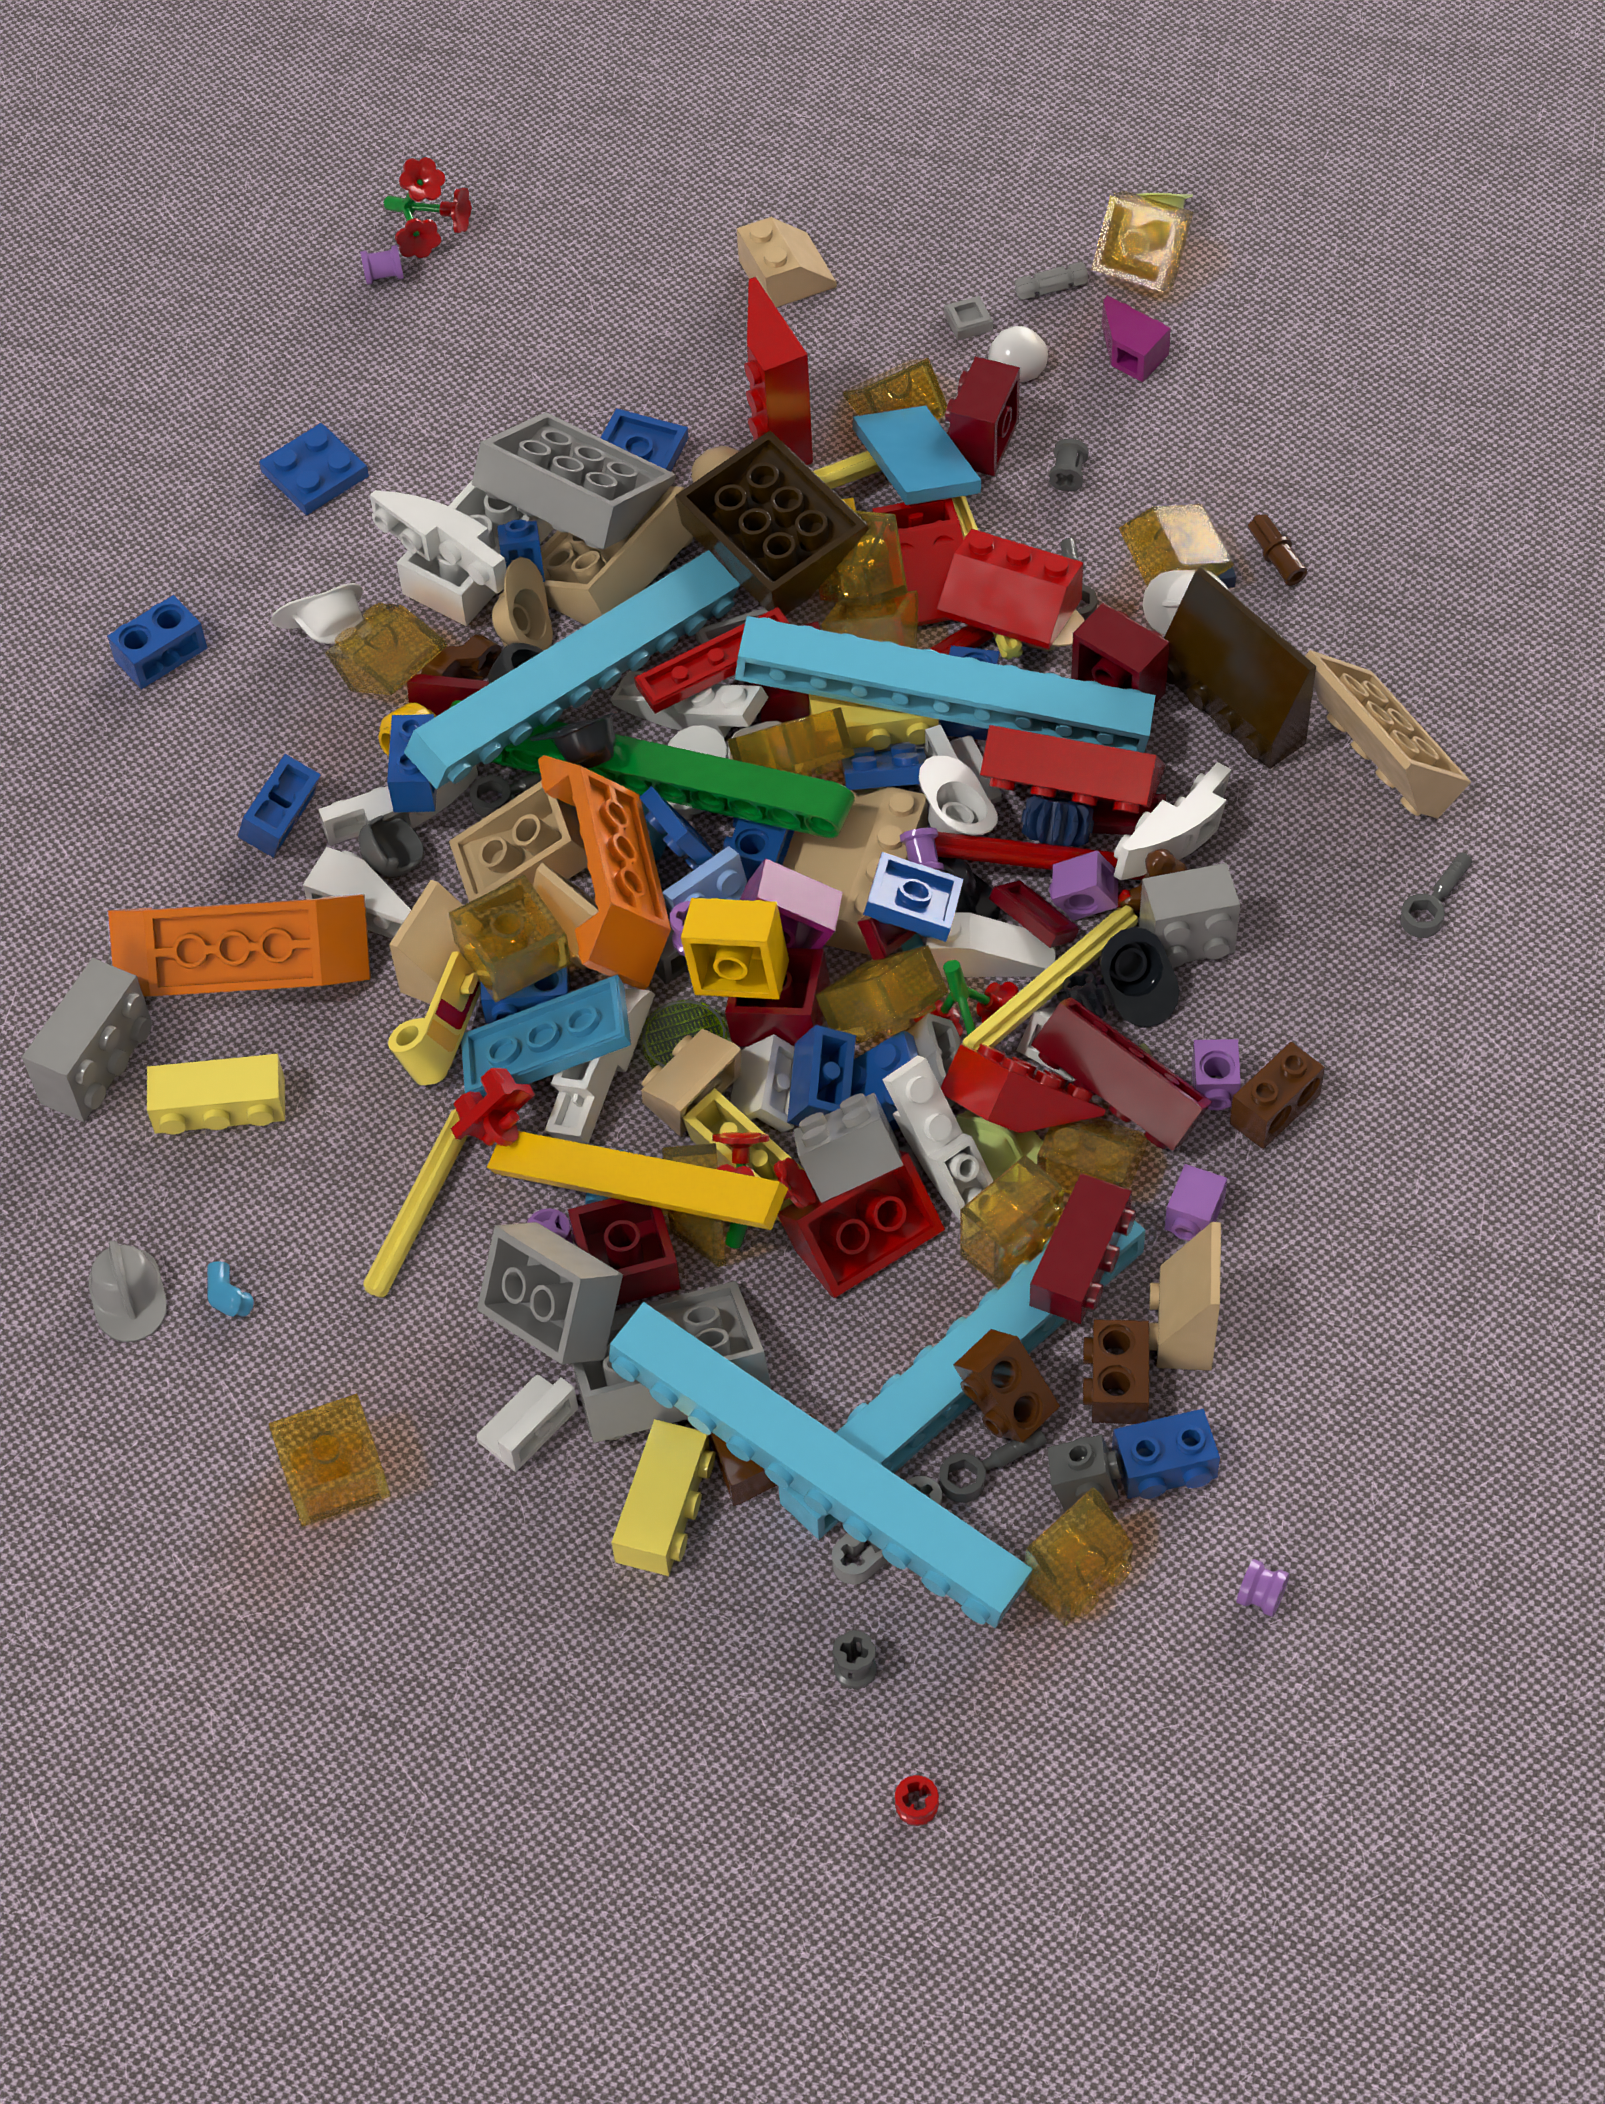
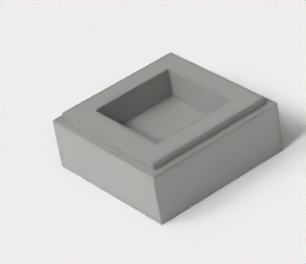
(968, 318)

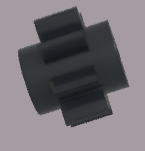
(1087, 991)

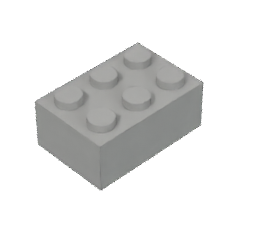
(88, 1040)
(549, 1292)

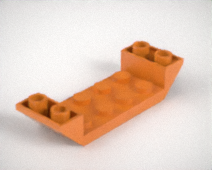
(632, 913)
(243, 945)

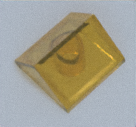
(899, 388)

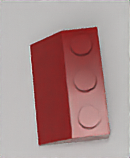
(1011, 589)
(863, 1227)

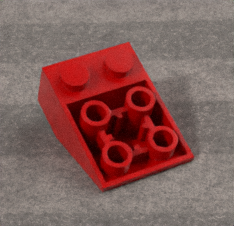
(928, 542)
(1012, 1093)

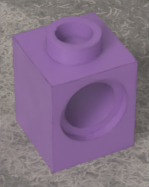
(1084, 885)
(1220, 1059)
(1194, 1202)

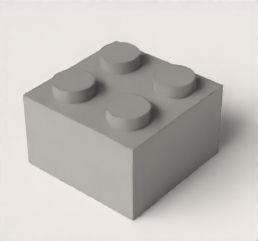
(1192, 913)
(847, 1146)

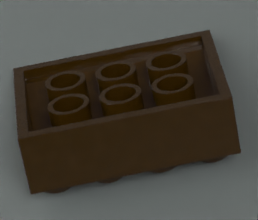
(771, 523)
(1240, 671)

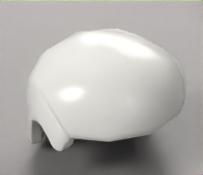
(1020, 348)

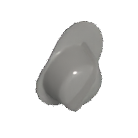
(127, 1293)

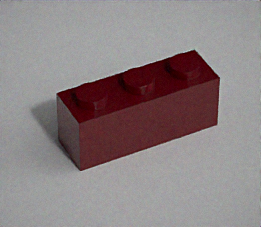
(1082, 1249)

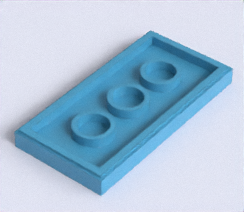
(916, 455)
(549, 1035)

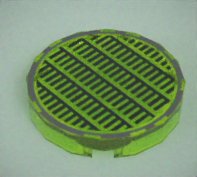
(674, 1022)

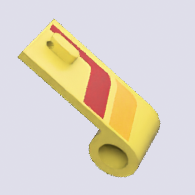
(430, 1043)

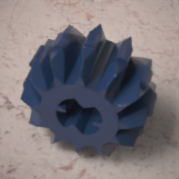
(1057, 821)

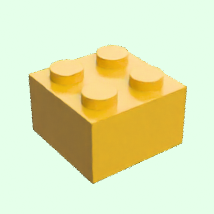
(735, 948)

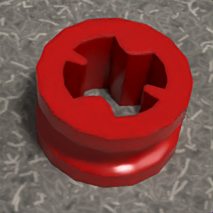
(908, 1814)

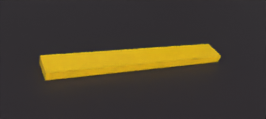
(641, 1179)

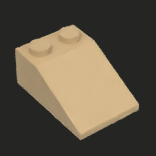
(517, 841)
(1188, 1303)

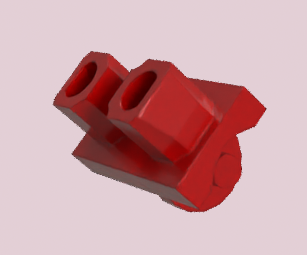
(495, 1115)

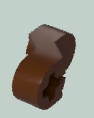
(467, 661)

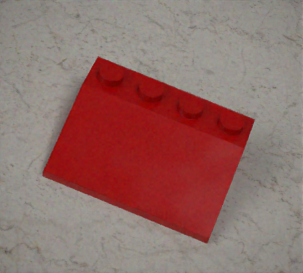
(777, 376)
(1071, 767)

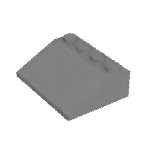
(570, 479)
(711, 1315)

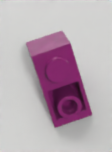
(1133, 339)

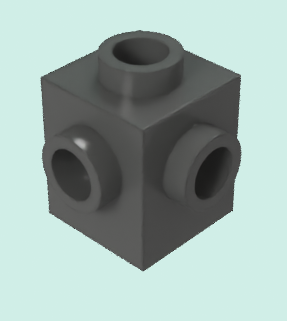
(1084, 1465)

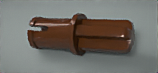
(1277, 549)

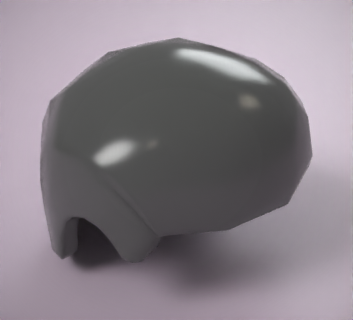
(390, 847)

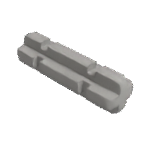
(1051, 280)

